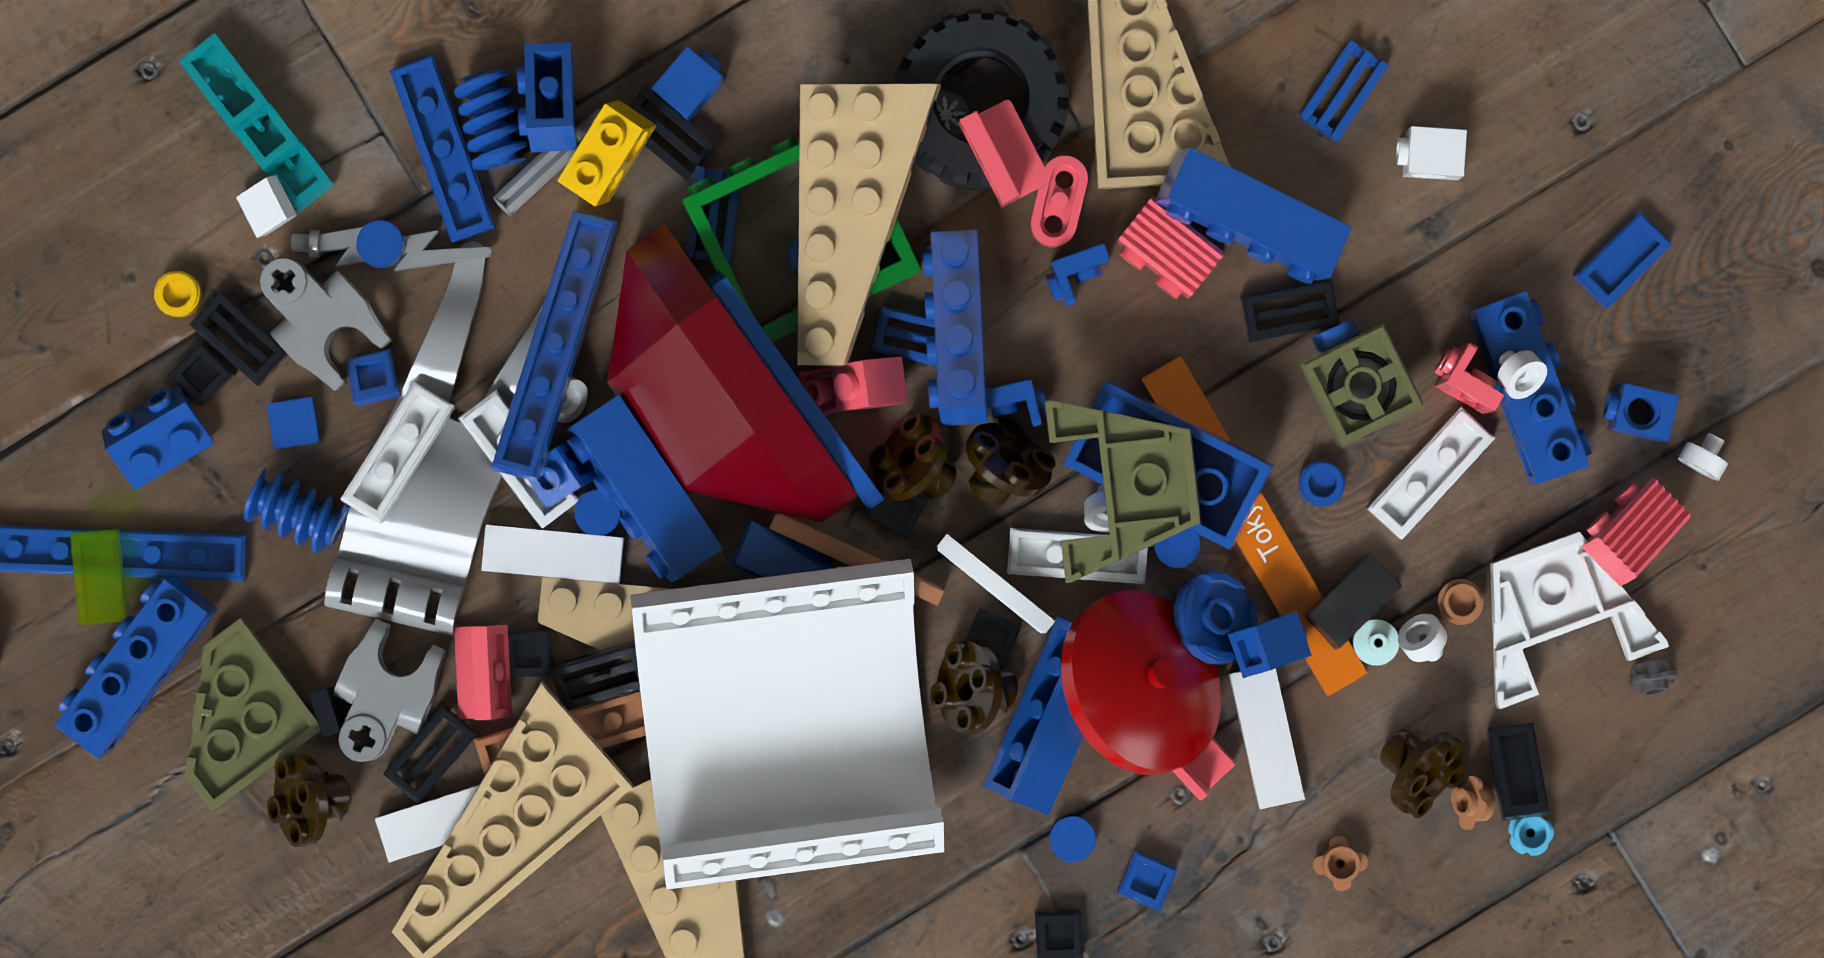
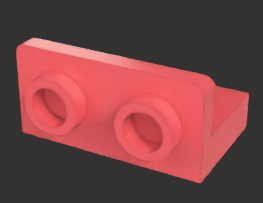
(1470, 388)

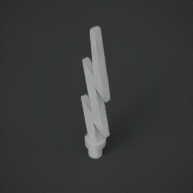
(414, 251)

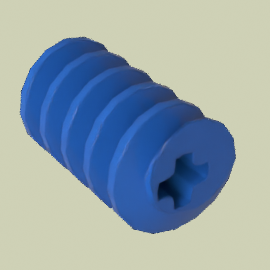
(489, 120)
(295, 512)

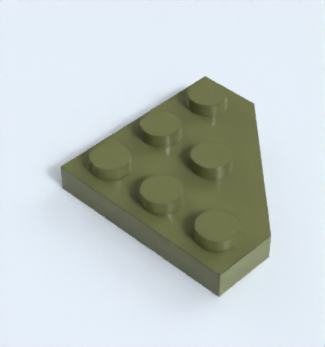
(242, 716)

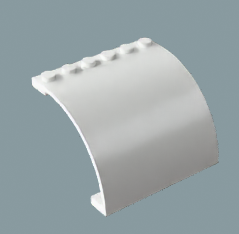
(785, 723)

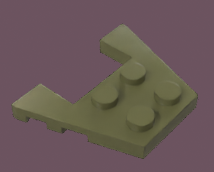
(1145, 480)

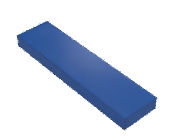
(442, 149)

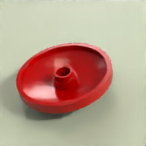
(1137, 685)

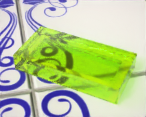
(98, 577)

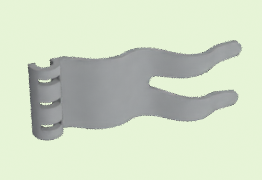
(440, 513)

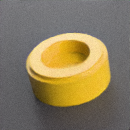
(178, 294)

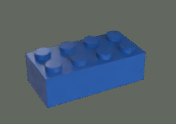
(1226, 474)

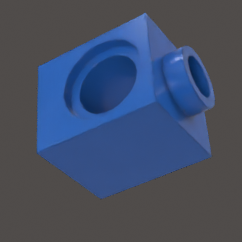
(689, 82)
(1660, 412)
(1270, 644)

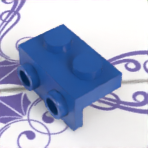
(155, 436)

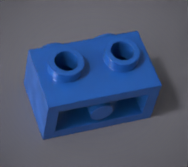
(550, 97)

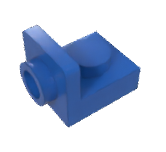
(1082, 265)
(1004, 400)
(561, 475)

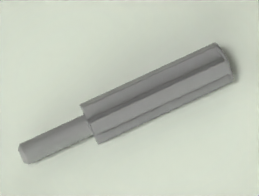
(538, 173)

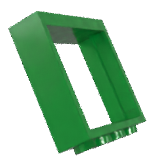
(749, 172)

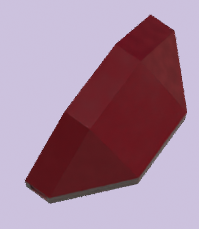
(710, 395)

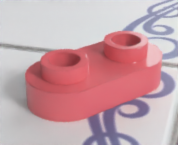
(1059, 202)

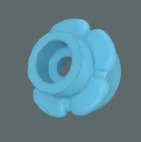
(1538, 843)

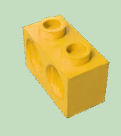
(606, 153)

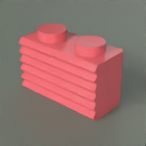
(1169, 249)
(1635, 531)

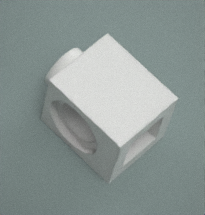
(1432, 153)

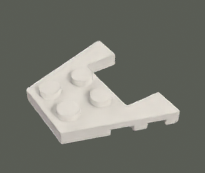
(1551, 594)

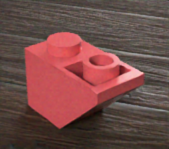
(857, 385)

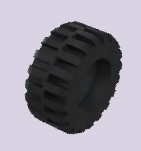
(998, 39)

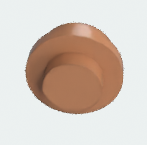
(1460, 601)

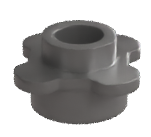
(1652, 677)

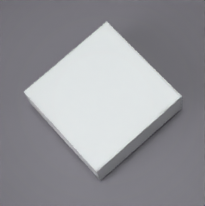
(266, 206)

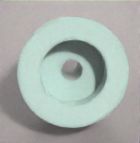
(1364, 640)

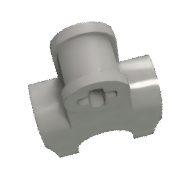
(316, 314)
(383, 698)

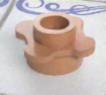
(1473, 802)
(1342, 876)

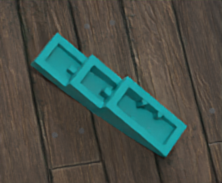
(256, 122)

